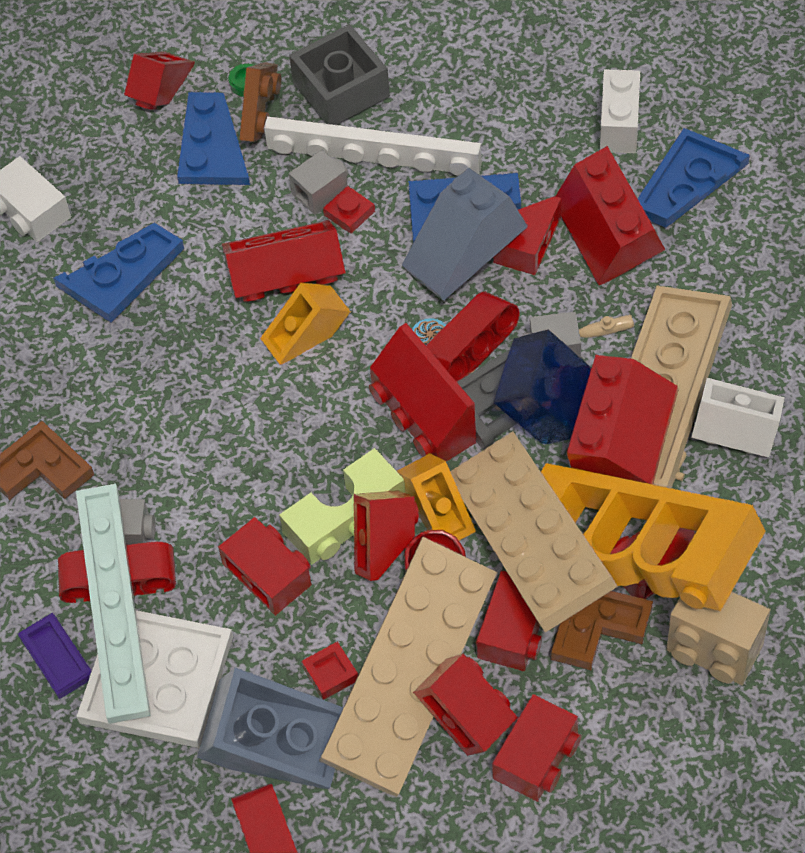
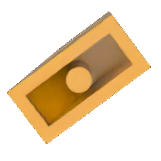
(305, 321)
(437, 496)

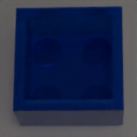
(543, 386)

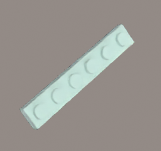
(112, 604)

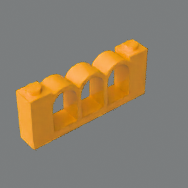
(708, 567)

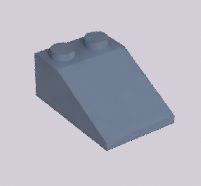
(462, 233)
(269, 730)

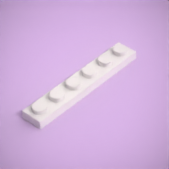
(373, 146)

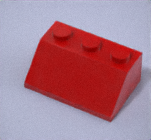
(606, 217)
(284, 260)
(423, 396)
(622, 420)

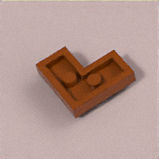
(261, 86)
(43, 455)
(610, 615)

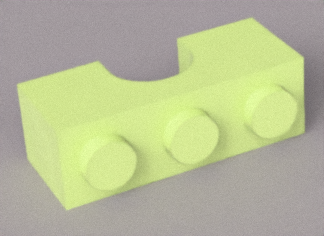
(320, 528)

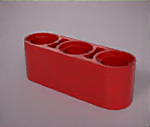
(474, 334)
(149, 564)
(263, 821)

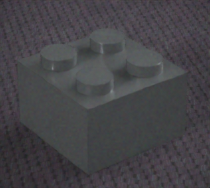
(339, 75)

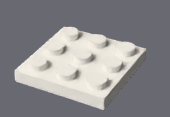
(181, 675)

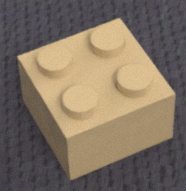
(719, 640)

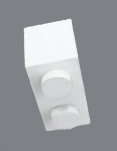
(620, 110)
(31, 200)
(738, 417)

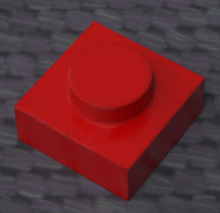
(349, 209)
(330, 670)

